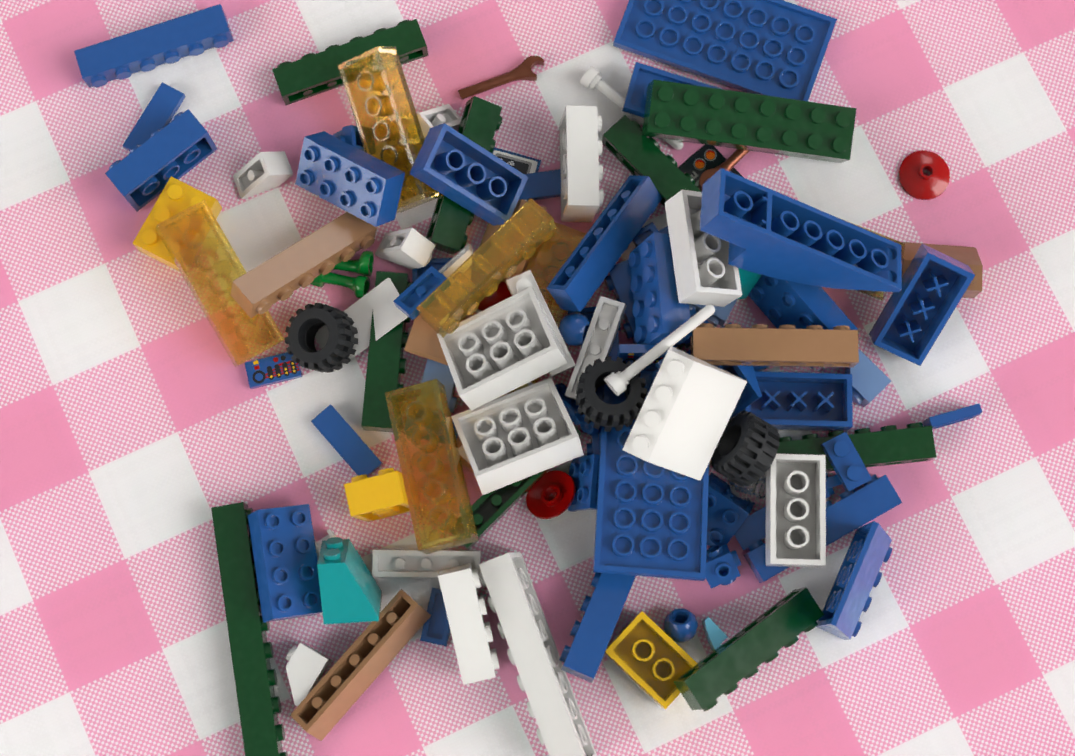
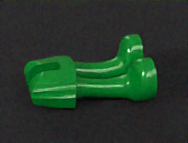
(358, 284)

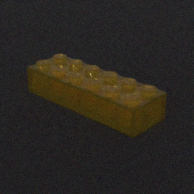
(387, 117)
(209, 269)
(431, 467)

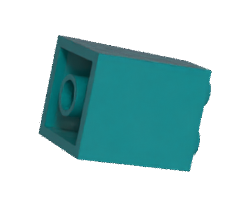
(346, 584)

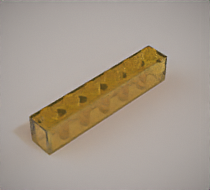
(487, 268)

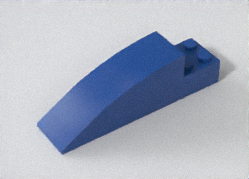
(794, 240)

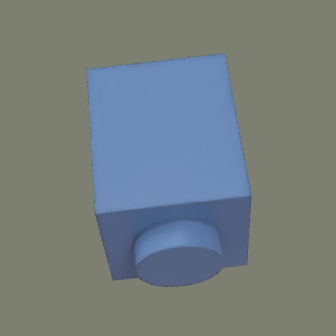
(866, 380)

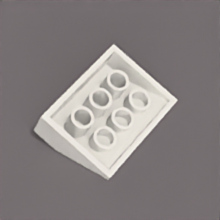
(501, 349)
(684, 414)
(517, 435)

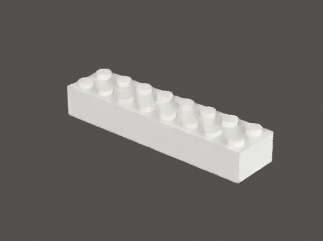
(535, 656)

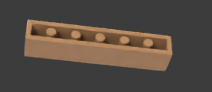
(301, 263)
(775, 346)
(360, 665)

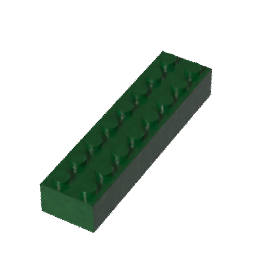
(748, 121)

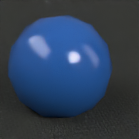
(574, 328)
(680, 625)

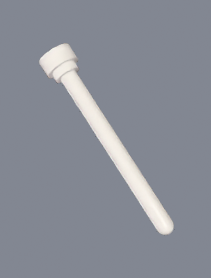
(593, 80)
(618, 381)

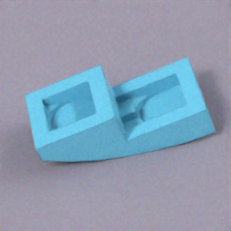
(713, 633)

